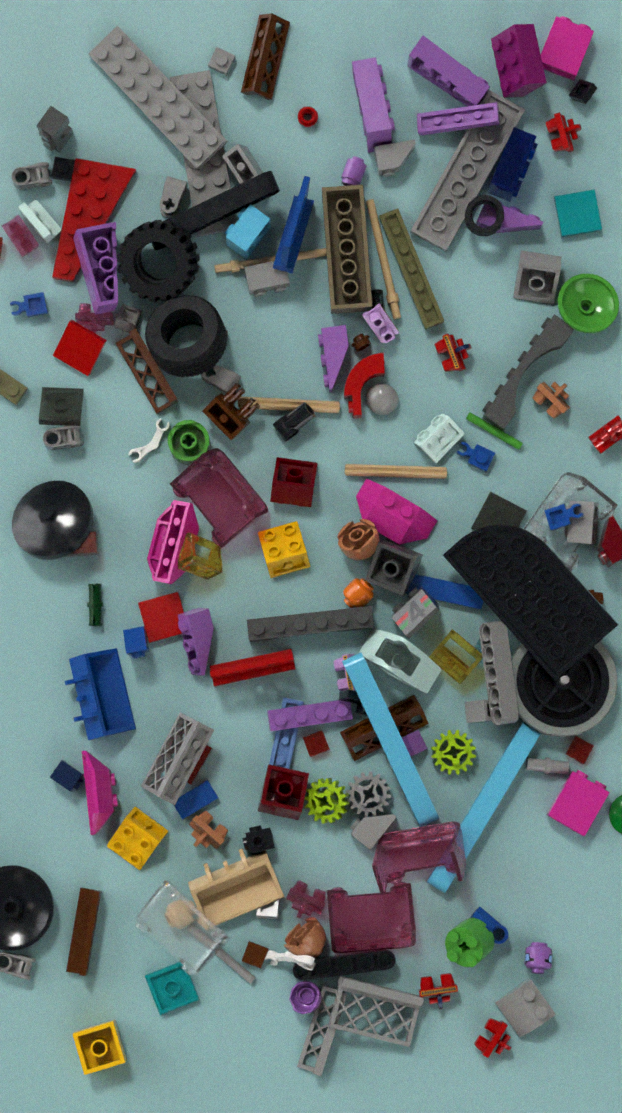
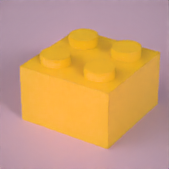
(99, 1047)

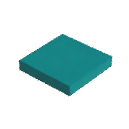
(577, 213)
(171, 988)

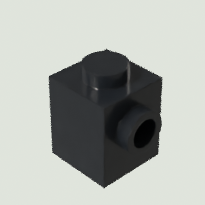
(258, 839)

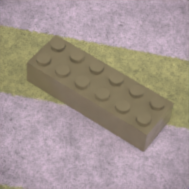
(346, 249)

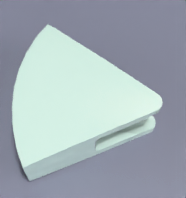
(400, 660)

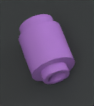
(353, 171)

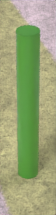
(494, 431)

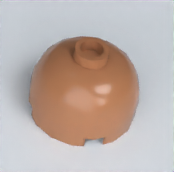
(359, 539)
(306, 939)

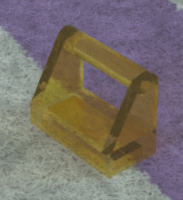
(196, 565)
(450, 662)

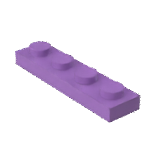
(458, 119)
(309, 715)

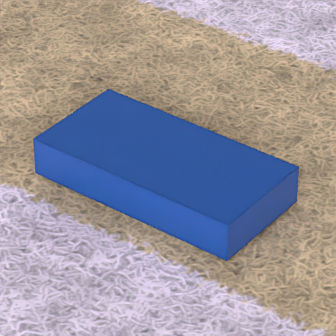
(195, 799)

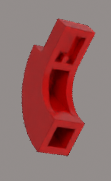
(361, 373)

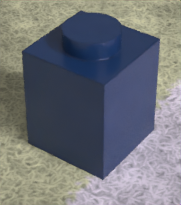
(67, 776)

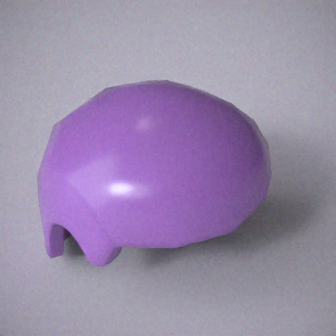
(305, 997)

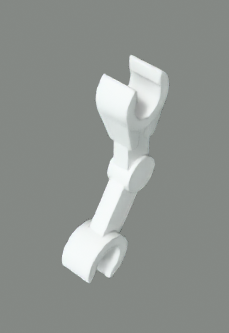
(153, 445)
(304, 961)

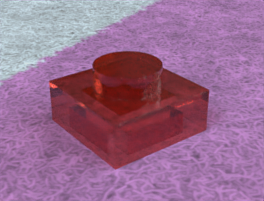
(316, 743)
(579, 749)

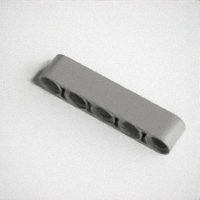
(498, 673)

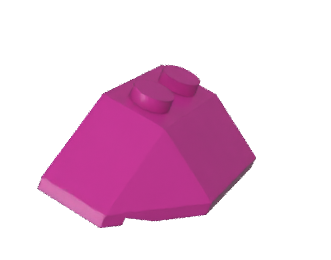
(393, 514)
(169, 539)
(99, 791)

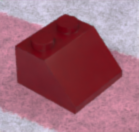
(293, 482)
(610, 543)
(283, 792)

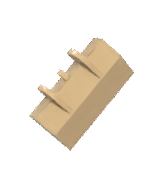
(236, 888)

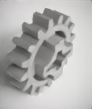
(378, 799)

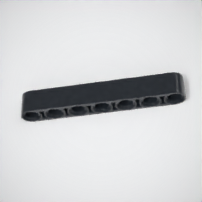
(224, 204)

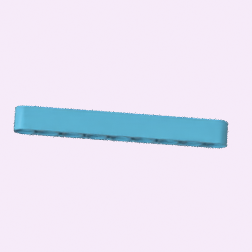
(390, 739)
(489, 798)

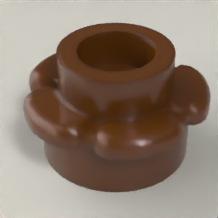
(361, 342)

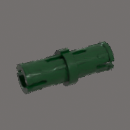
(95, 604)

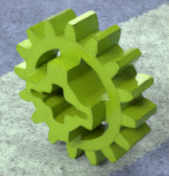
(454, 761)
(318, 804)

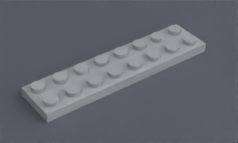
(157, 97)
(213, 175)
(465, 175)

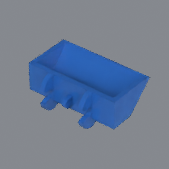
(101, 694)

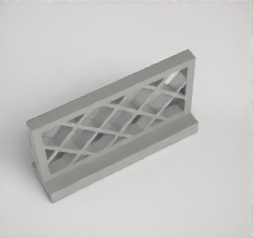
(182, 765)
(381, 993)

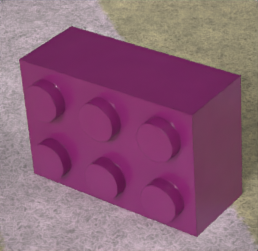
(518, 60)

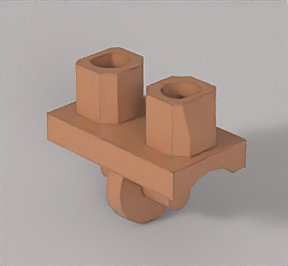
(559, 405)
(204, 833)

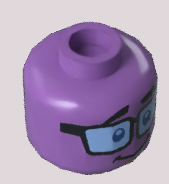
(538, 957)

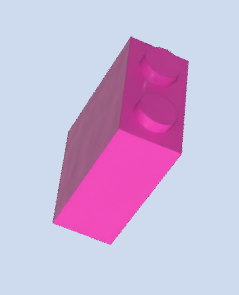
(566, 47)
(578, 802)

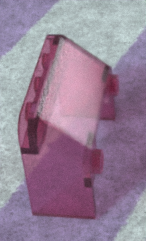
(418, 850)

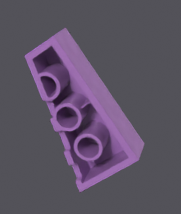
(447, 73)
(372, 103)
(98, 262)

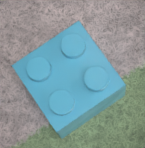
(247, 231)

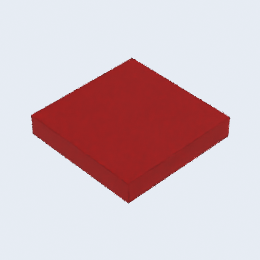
(79, 347)
(161, 616)

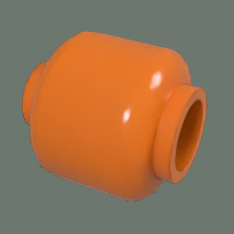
(358, 593)

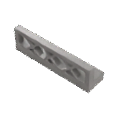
(328, 1037)

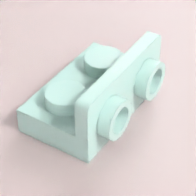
(40, 220)
(439, 437)

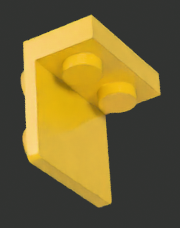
(284, 549)
(137, 838)

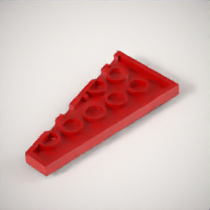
(90, 203)

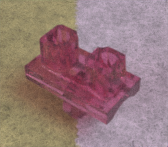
(20, 236)
(92, 321)
(304, 902)

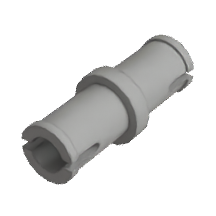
(547, 765)

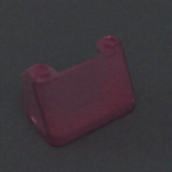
(220, 495)
(371, 920)

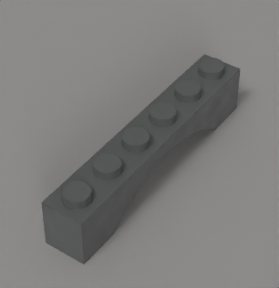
(552, 338)
(310, 623)

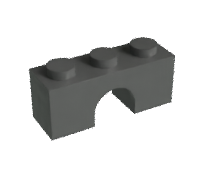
(54, 129)

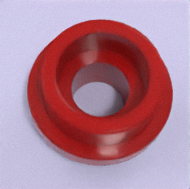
(304, 111)

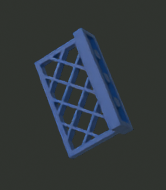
(294, 230)

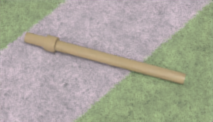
(236, 265)
(392, 297)

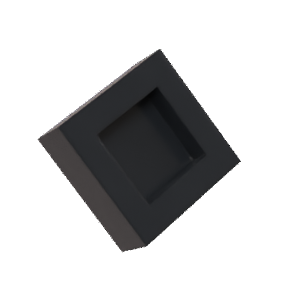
(583, 91)
(63, 169)

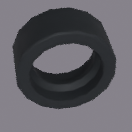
(484, 199)

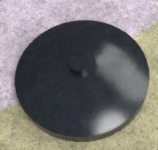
(52, 520)
(24, 907)

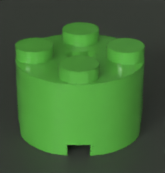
(179, 435)
(469, 942)

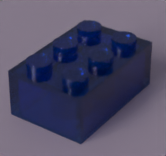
(513, 164)

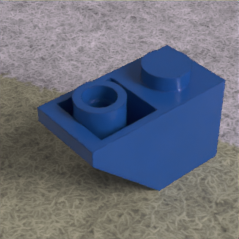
(136, 642)

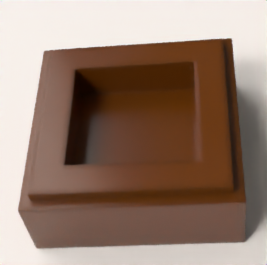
(255, 954)

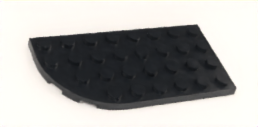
(532, 594)

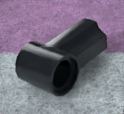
(289, 424)

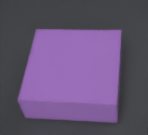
(414, 743)

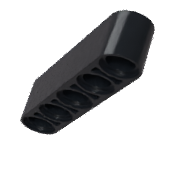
(354, 964)

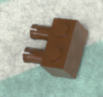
(226, 415)

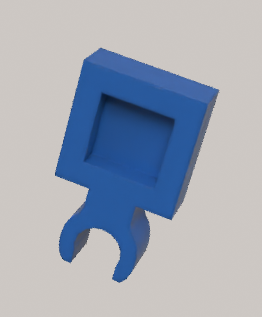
(33, 305)
(479, 457)
(560, 516)

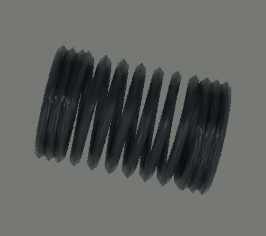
(376, 297)

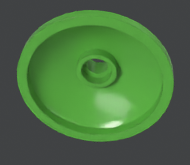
(593, 293)

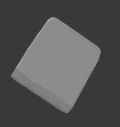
(127, 318)

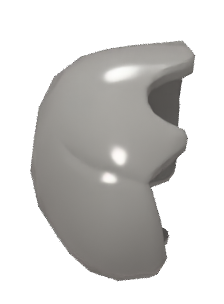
(382, 399)

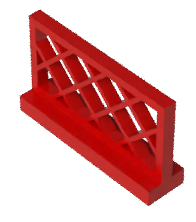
(252, 667)

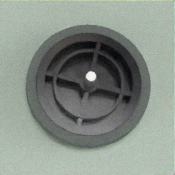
(572, 701)

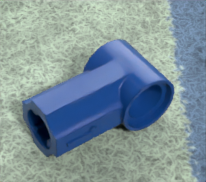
(491, 923)

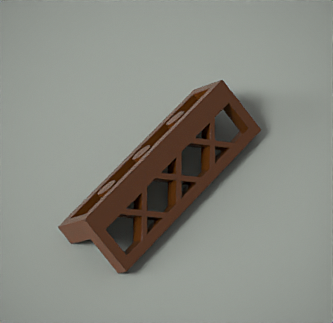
(262, 53)
(156, 372)
(364, 733)
(83, 931)

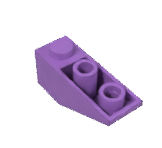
(512, 222)
(335, 349)
(197, 636)

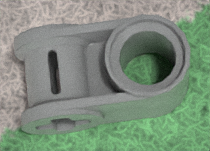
(33, 176)
(172, 194)
(223, 379)
(64, 437)
(16, 964)

